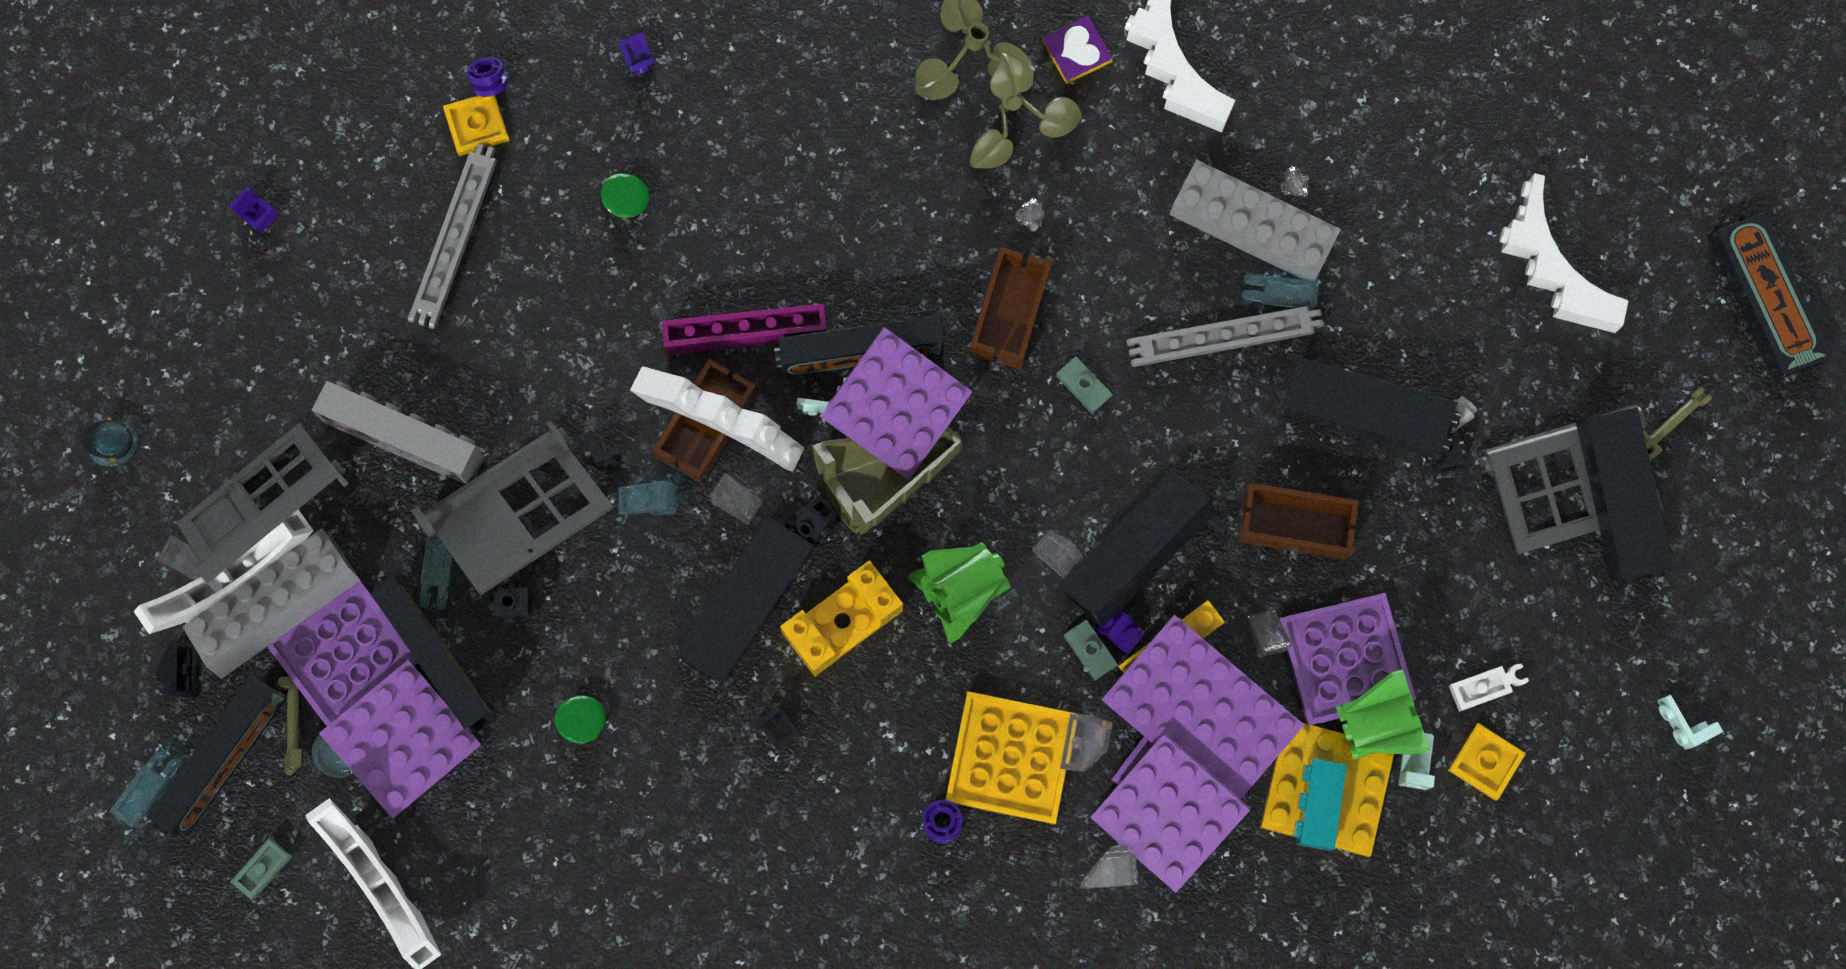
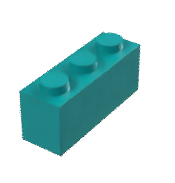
(1320, 804)

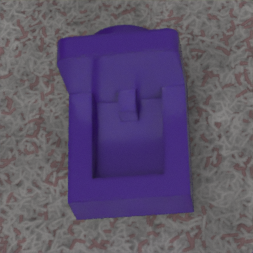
(636, 53)
(253, 210)
(1122, 631)

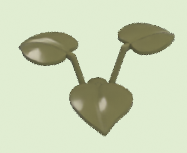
(933, 77)
(1006, 83)

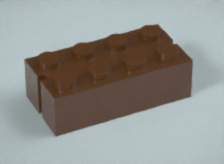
(1010, 308)
(693, 444)
(1298, 521)

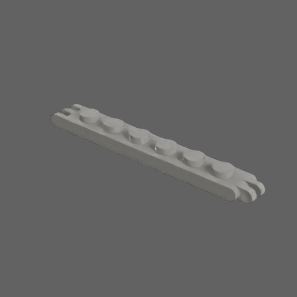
(453, 236)
(1224, 335)

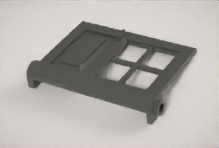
(1497, 462)
(231, 522)
(486, 532)

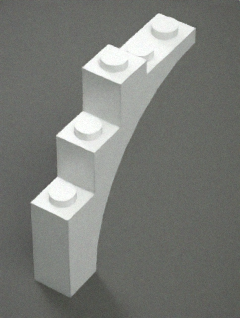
(1186, 91)
(1547, 268)
(718, 413)
(198, 596)
(377, 882)

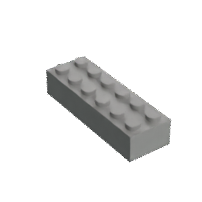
(1254, 221)
(398, 433)
(271, 603)

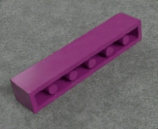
(741, 329)

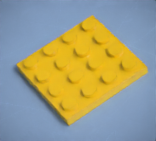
(1009, 758)
(1362, 792)

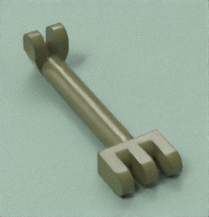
(1697, 399)
(292, 758)

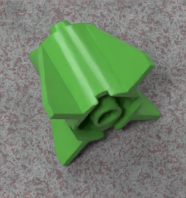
(960, 584)
(1384, 720)

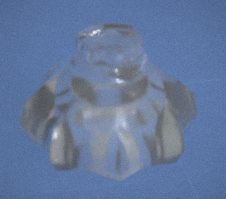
(1295, 183)
(1031, 214)

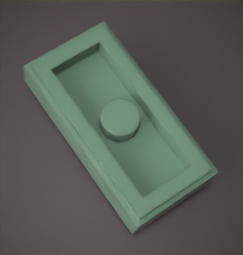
(1084, 385)
(1090, 650)
(261, 869)

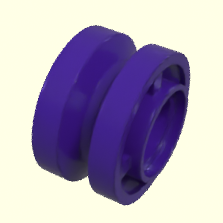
(487, 77)
(938, 809)

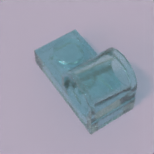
(652, 498)

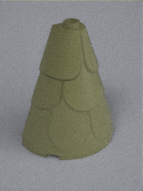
(869, 489)

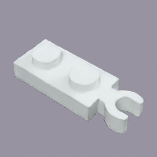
(1485, 687)

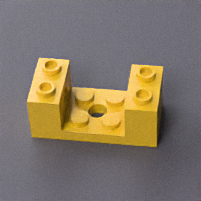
(863, 599)

